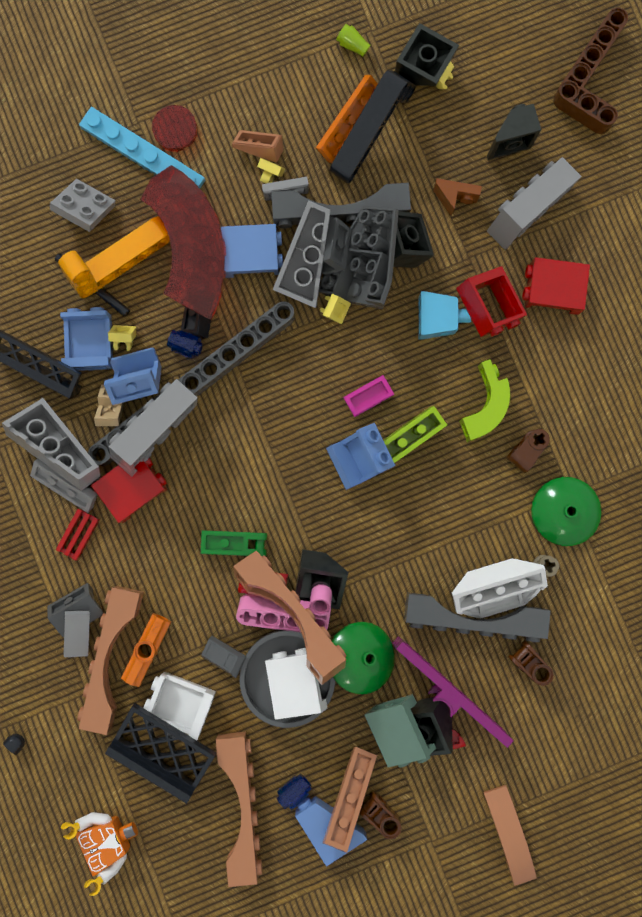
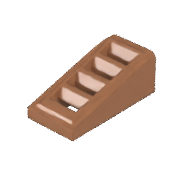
(259, 144)

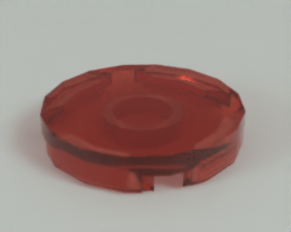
(174, 128)

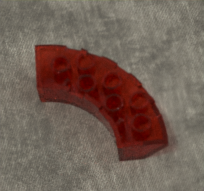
(194, 240)

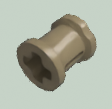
(554, 565)

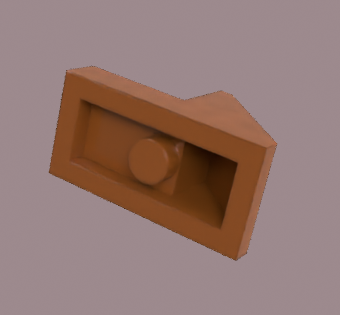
(449, 191)

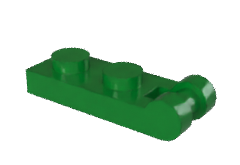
(232, 543)

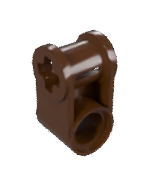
(526, 452)
(529, 661)
(377, 812)

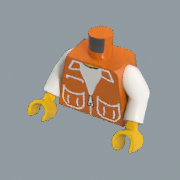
(102, 844)

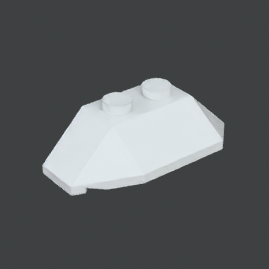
(498, 587)

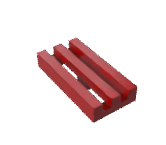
(68, 552)

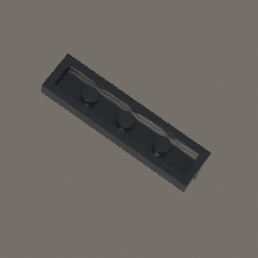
(36, 371)

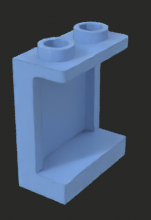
(252, 249)
(87, 339)
(134, 376)
(360, 456)

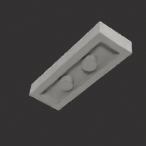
(83, 499)

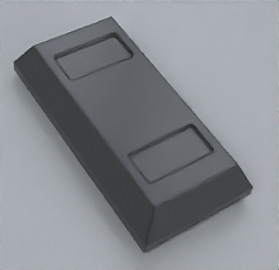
(223, 656)

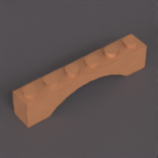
(259, 579)
(99, 704)
(233, 758)

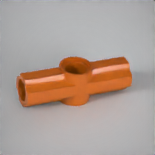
(140, 663)

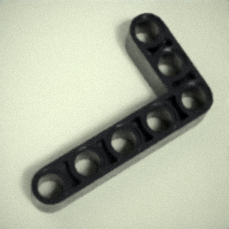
(383, 101)

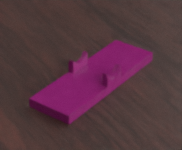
(450, 694)

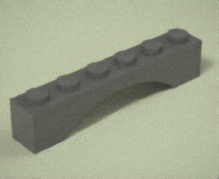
(290, 205)
(524, 621)

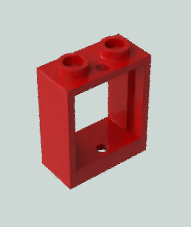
(504, 294)

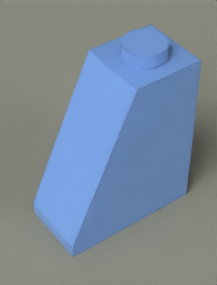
(314, 819)

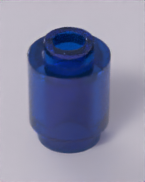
(184, 343)
(294, 791)

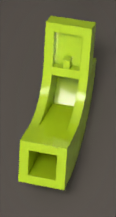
(495, 407)

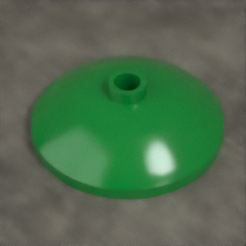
(551, 515)
(357, 642)

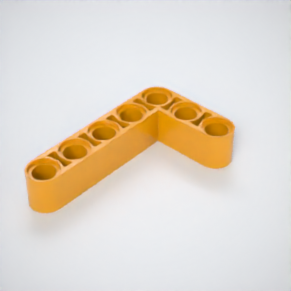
(115, 260)

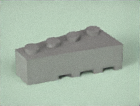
(533, 201)
(304, 260)
(151, 426)
(52, 443)

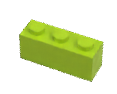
(414, 433)

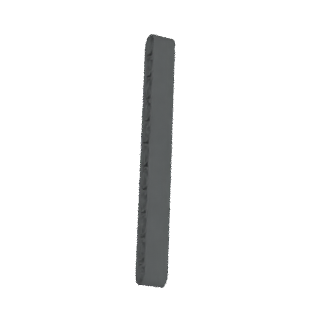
(217, 359)

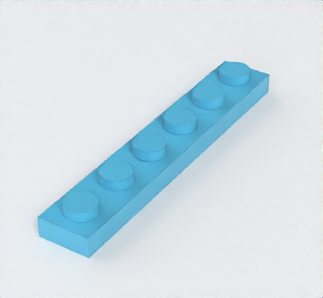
(132, 145)

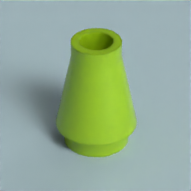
(352, 40)

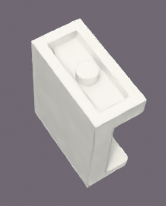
(293, 686)
(180, 703)

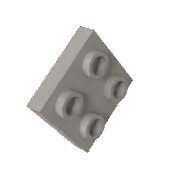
(82, 205)

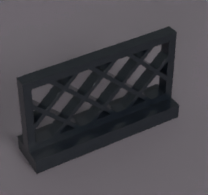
(152, 766)

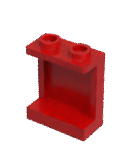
(556, 284)
(128, 494)

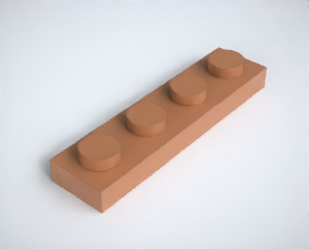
(349, 799)

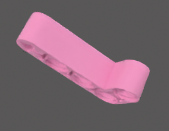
(263, 613)

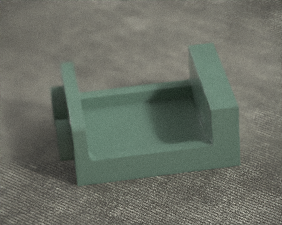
(398, 732)

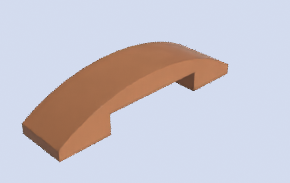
(510, 835)

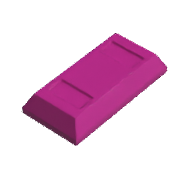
(368, 396)

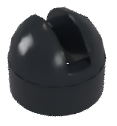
(14, 743)

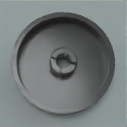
(255, 682)

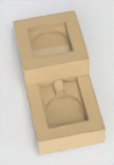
(106, 412)

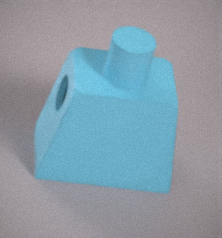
(439, 315)

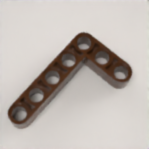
(585, 68)

